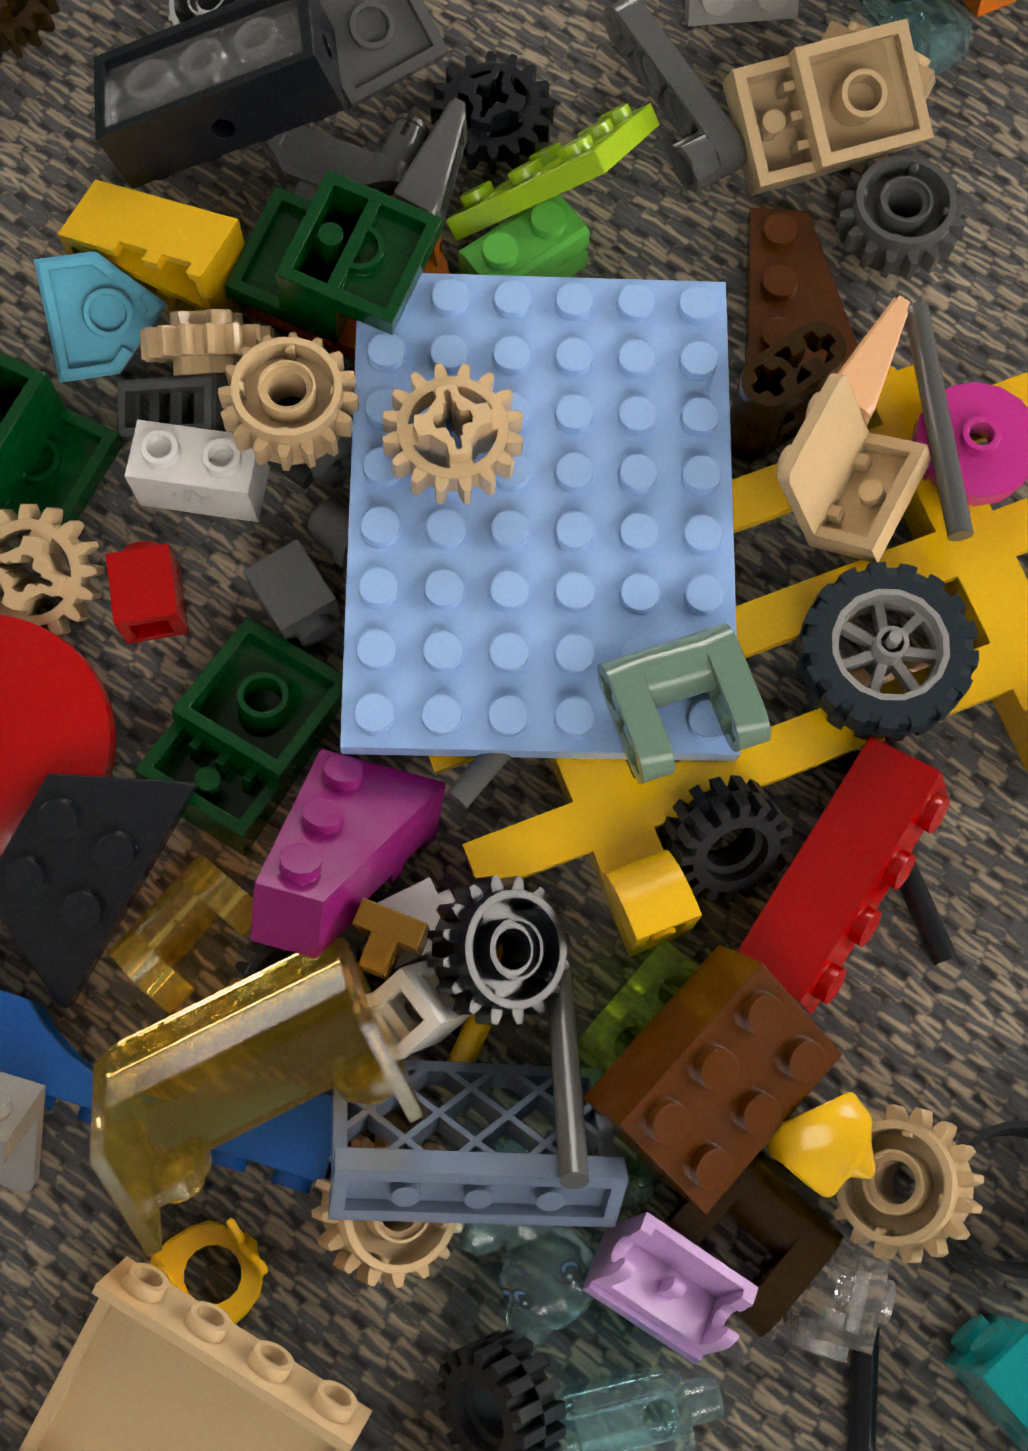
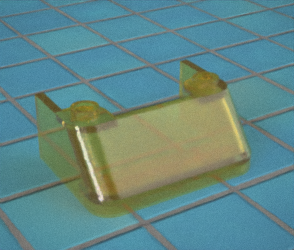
(231, 1067)

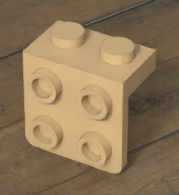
(845, 480)

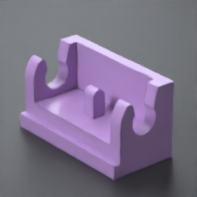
(668, 1286)

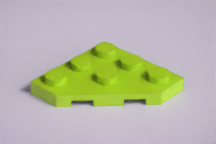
(555, 170)

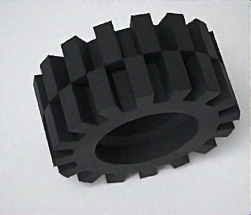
(712, 816)
(500, 1396)

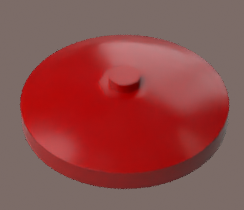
(50, 717)

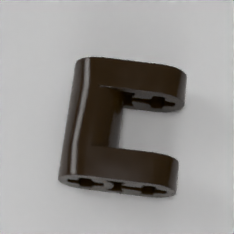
(774, 391)
(783, 1224)

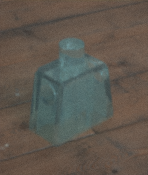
(609, 1410)

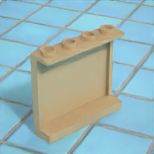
(184, 1378)

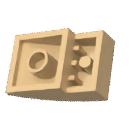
(828, 106)

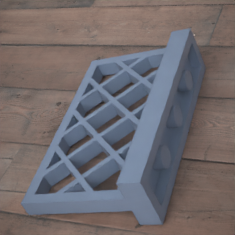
(474, 1181)

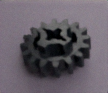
(503, 109)

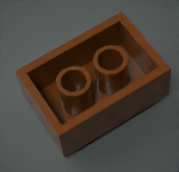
(713, 1076)

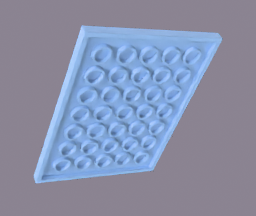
(605, 541)

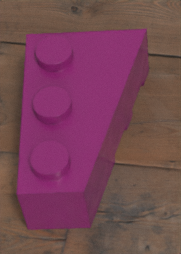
(338, 846)

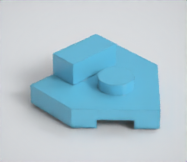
(93, 314)

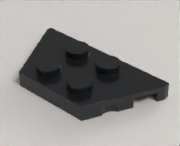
(81, 867)

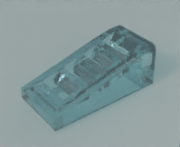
(948, 32)

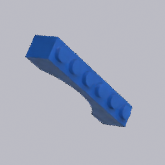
(291, 1143)

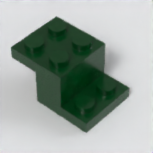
(334, 257)
(45, 448)

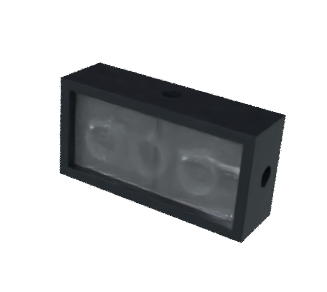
(215, 86)

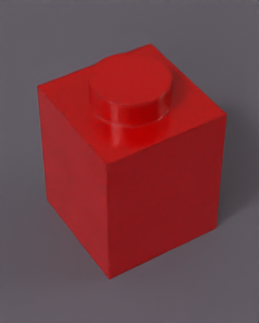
(146, 592)

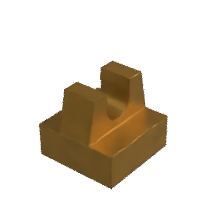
(388, 935)

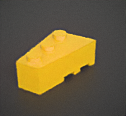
(159, 243)

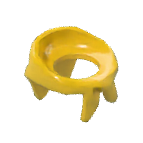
(827, 1144)
(181, 1247)

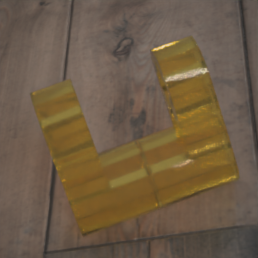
(175, 926)

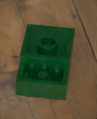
(246, 732)

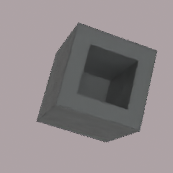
(294, 595)

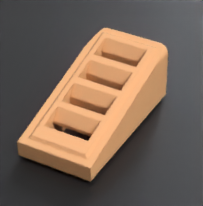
(873, 356)

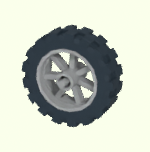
(926, 609)

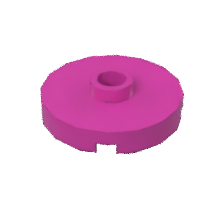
(992, 469)

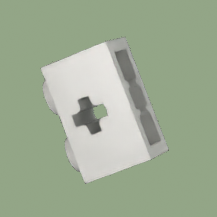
(195, 471)

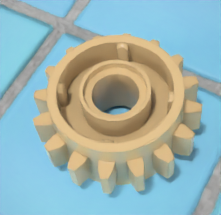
(280, 370)
(940, 1195)
(378, 1247)

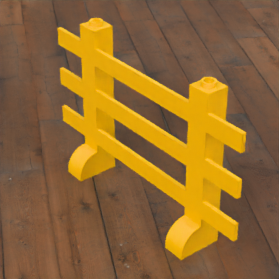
(617, 816)

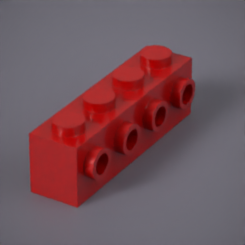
(845, 871)

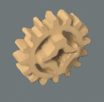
(201, 341)
(474, 415)
(44, 549)

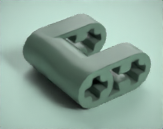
(673, 672)

